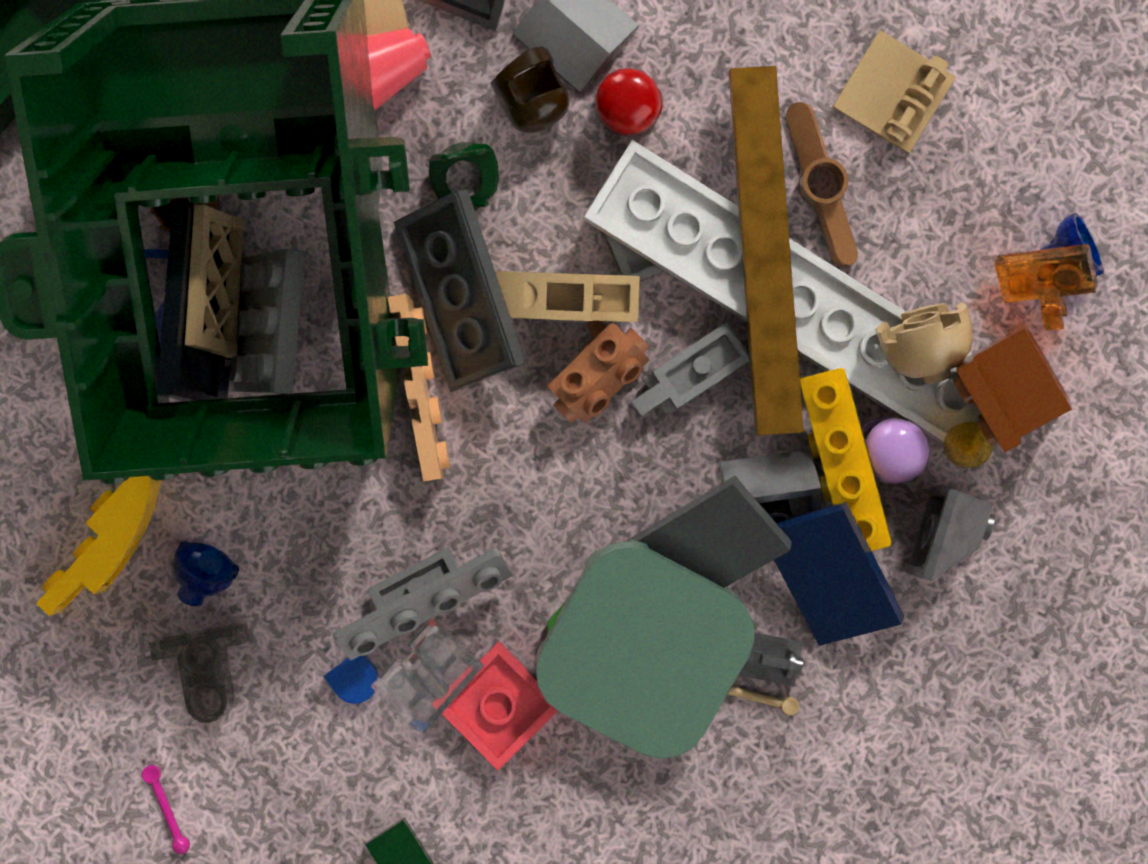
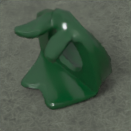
(477, 153)

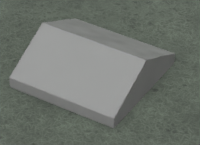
(577, 34)

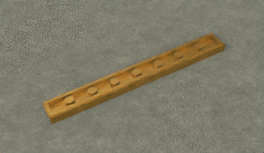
(765, 250)

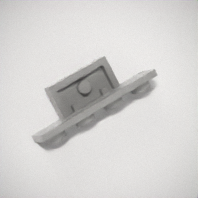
(418, 595)

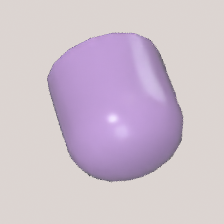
(895, 449)

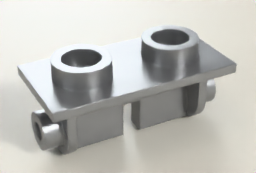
(774, 660)

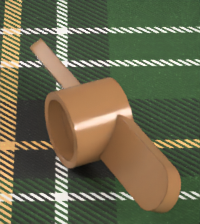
(812, 156)

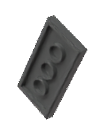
(459, 291)

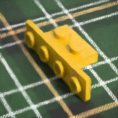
(843, 453)

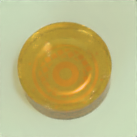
(967, 445)

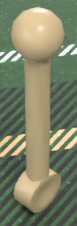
(788, 705)

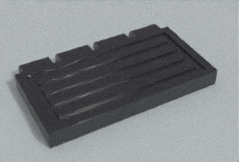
(184, 370)

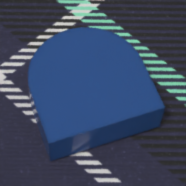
(353, 679)

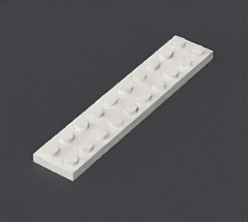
(699, 242)

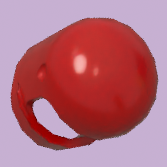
(628, 102)

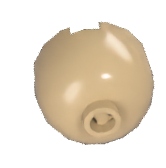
(928, 341)

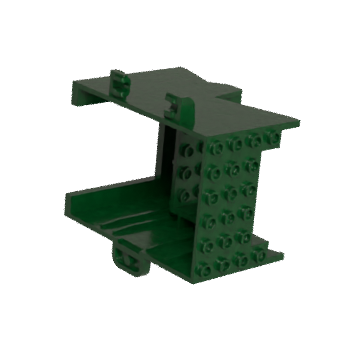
(199, 104)

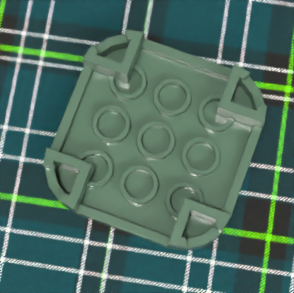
(644, 650)

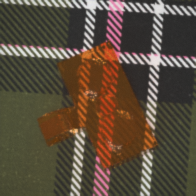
(1047, 277)

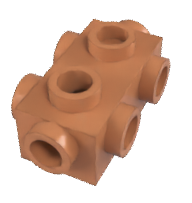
(599, 371)

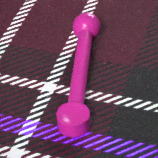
(151, 775)

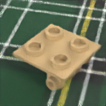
(895, 91)

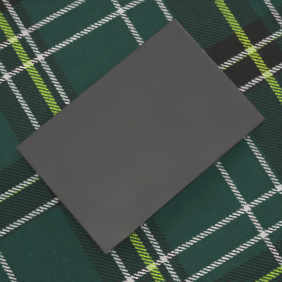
(719, 535)

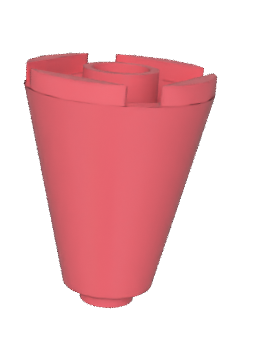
(395, 61)

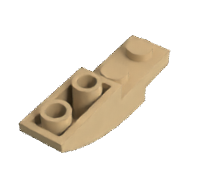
(570, 296)

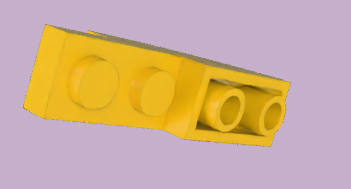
(120, 524)

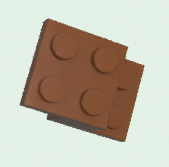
(1011, 387)

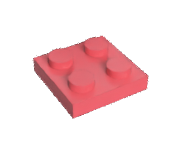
(500, 707)

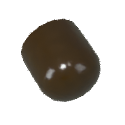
(534, 97)

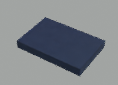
(836, 576)

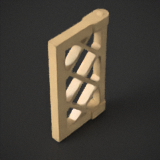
(203, 265)

